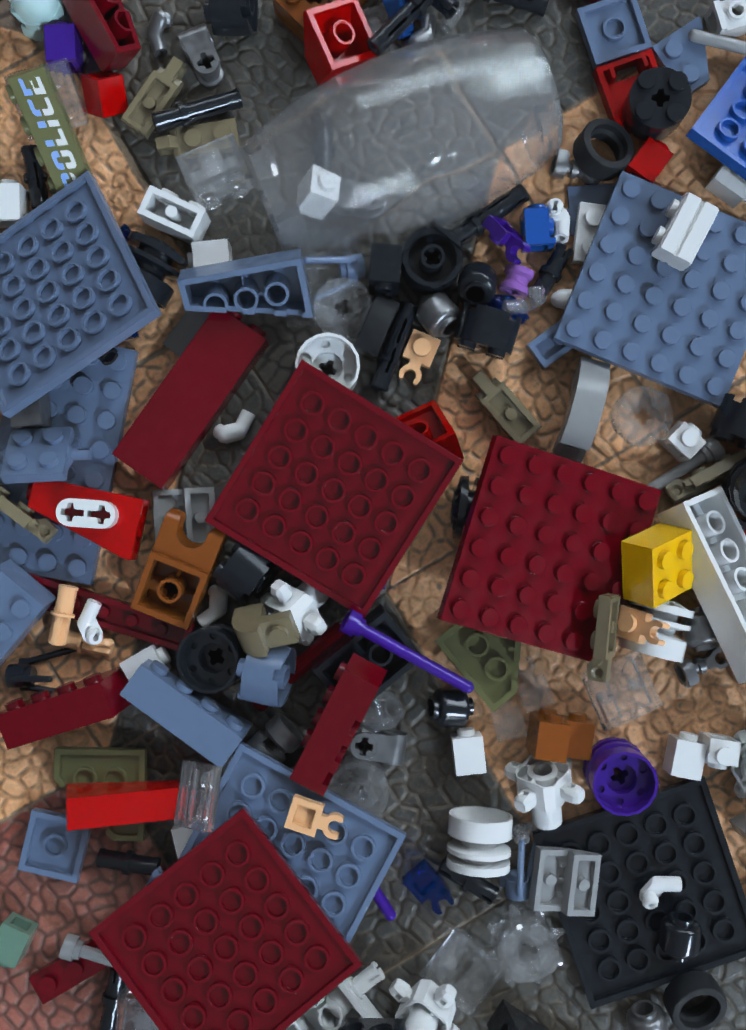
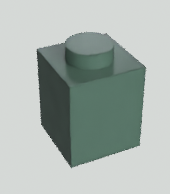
(15, 939)

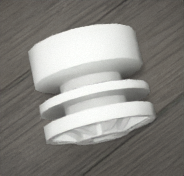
(332, 350)
(674, 647)
(479, 841)

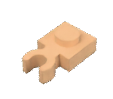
(419, 352)
(639, 626)
(308, 816)

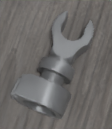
(561, 166)
(689, 670)

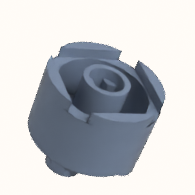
(267, 678)

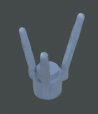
(348, 266)
(518, 880)

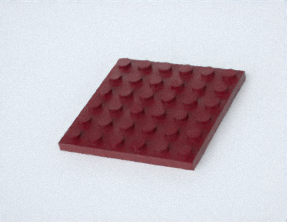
(333, 489)
(543, 547)
(226, 938)

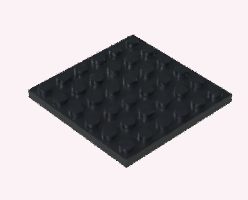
(674, 836)

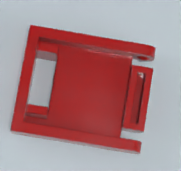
(615, 93)

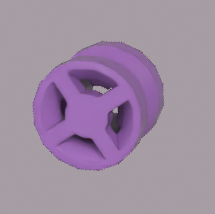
(516, 280)

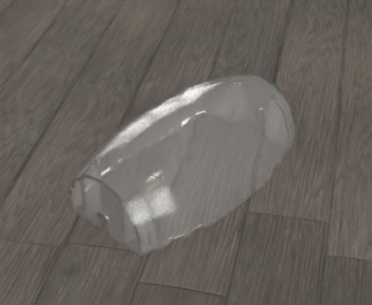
(406, 142)

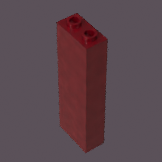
(191, 397)

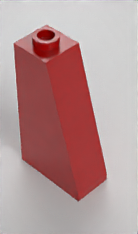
(121, 539)
(119, 803)

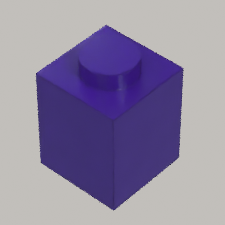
(63, 41)

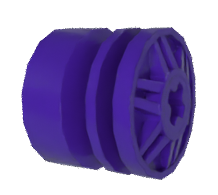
(631, 788)

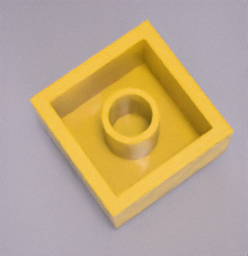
(657, 564)

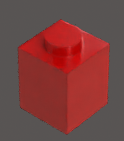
(649, 160)

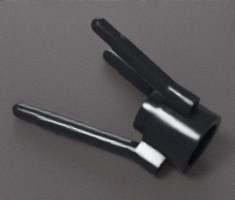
(25, 676)

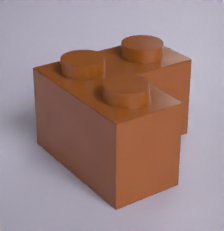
(559, 736)

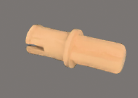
(62, 614)
(76, 642)

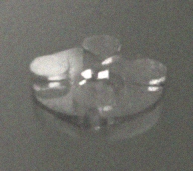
(333, 292)
(655, 404)

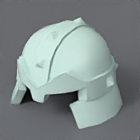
(36, 14)

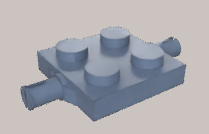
(40, 455)

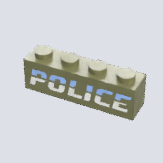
(48, 124)

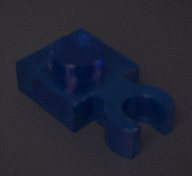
(427, 884)

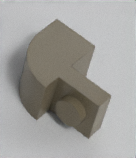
(261, 631)

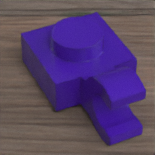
(504, 234)

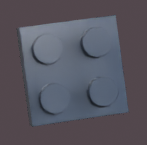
(612, 30)
(51, 848)

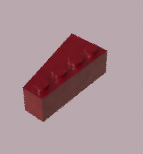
(106, 31)
(63, 709)
(337, 722)

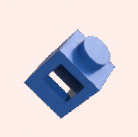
(537, 228)

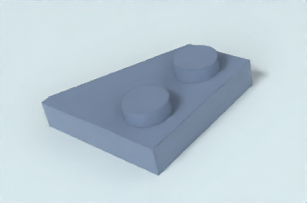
(683, 55)

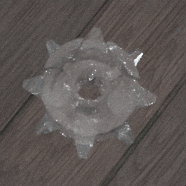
(526, 962)

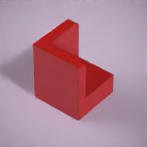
(104, 94)

